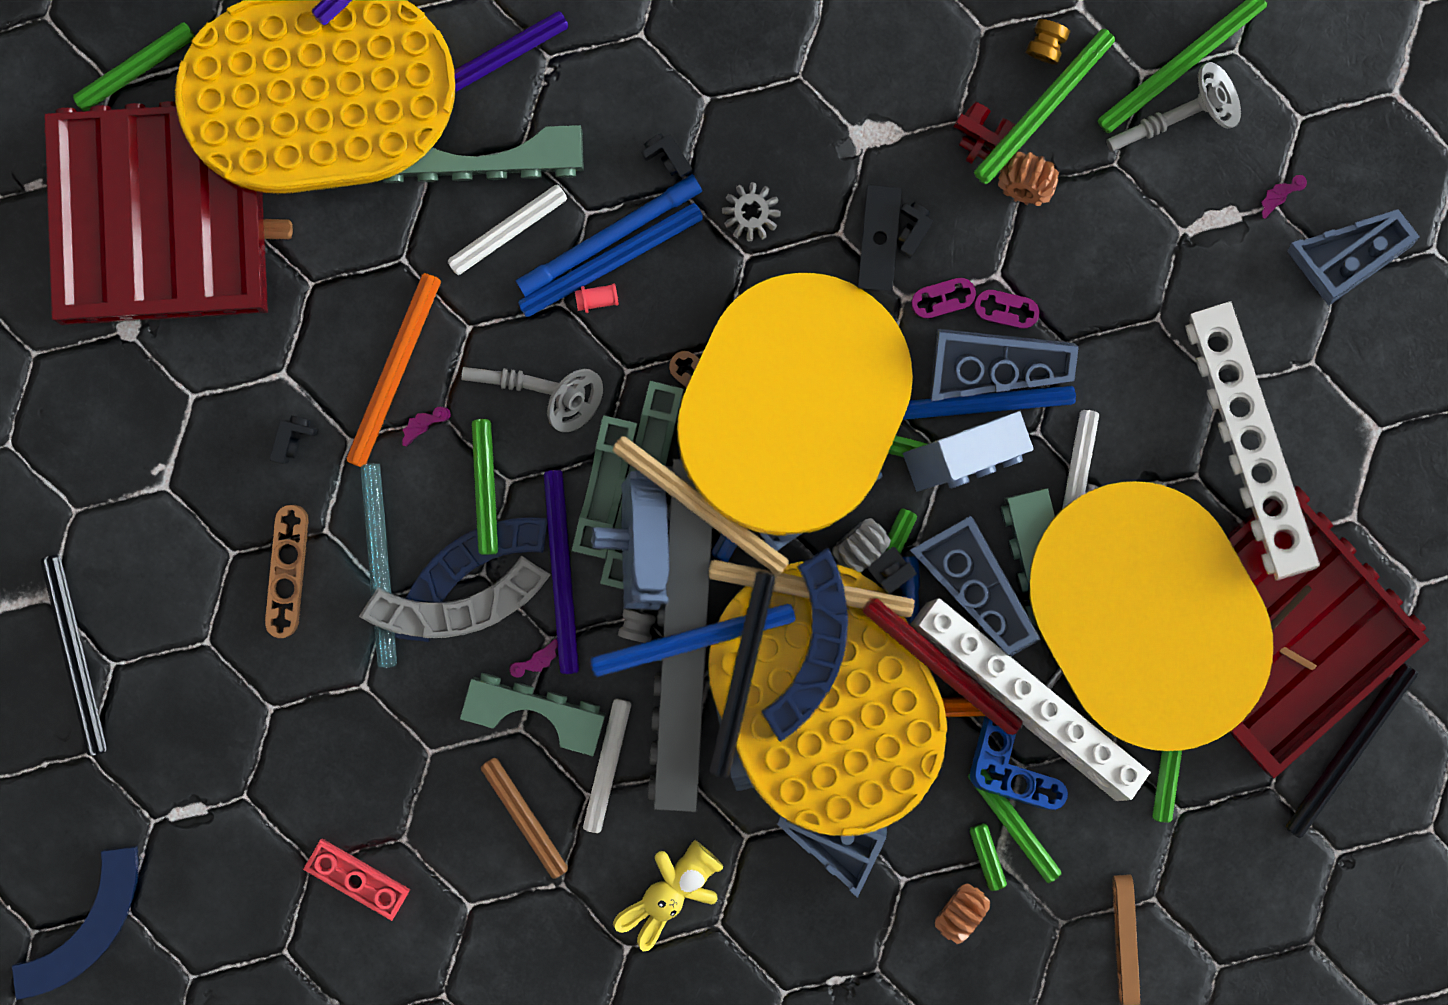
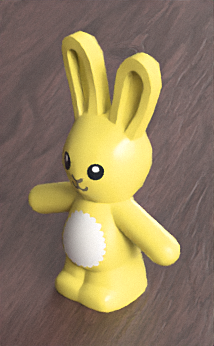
(667, 897)

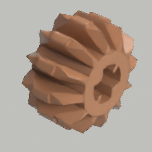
(1028, 179)
(962, 913)

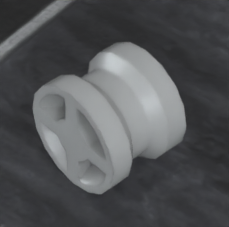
(637, 625)

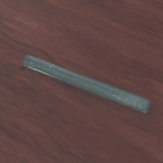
(377, 555)

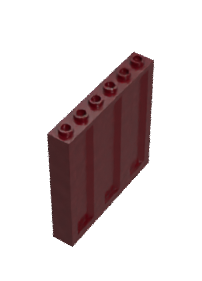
(146, 222)
(1341, 626)

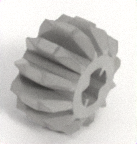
(748, 201)
(861, 545)

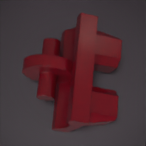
(971, 125)

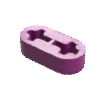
(941, 290)
(1003, 317)

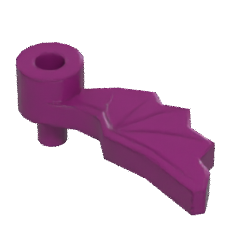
(1279, 193)
(420, 424)
(538, 660)

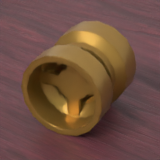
(1046, 45)

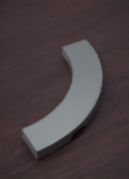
(460, 615)

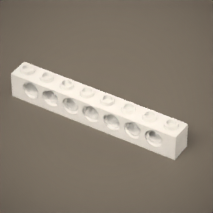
(1222, 322)
(1032, 702)

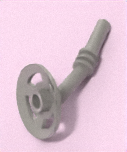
(1207, 100)
(563, 392)

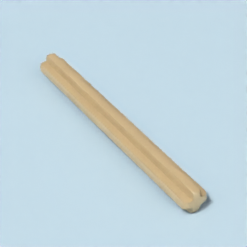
(695, 502)
(796, 586)

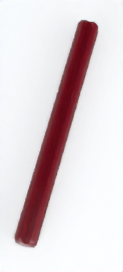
(942, 666)

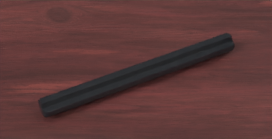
(73, 655)
(742, 674)
(1351, 750)

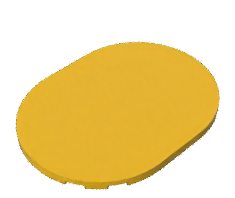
(313, 104)
(794, 403)
(1151, 616)
(869, 741)

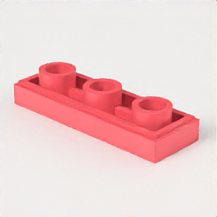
(338, 866)

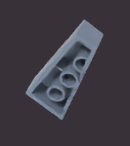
(996, 363)
(976, 580)

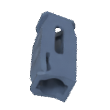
(641, 541)

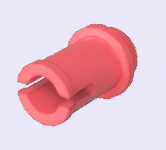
(596, 297)

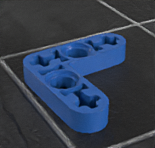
(998, 763)

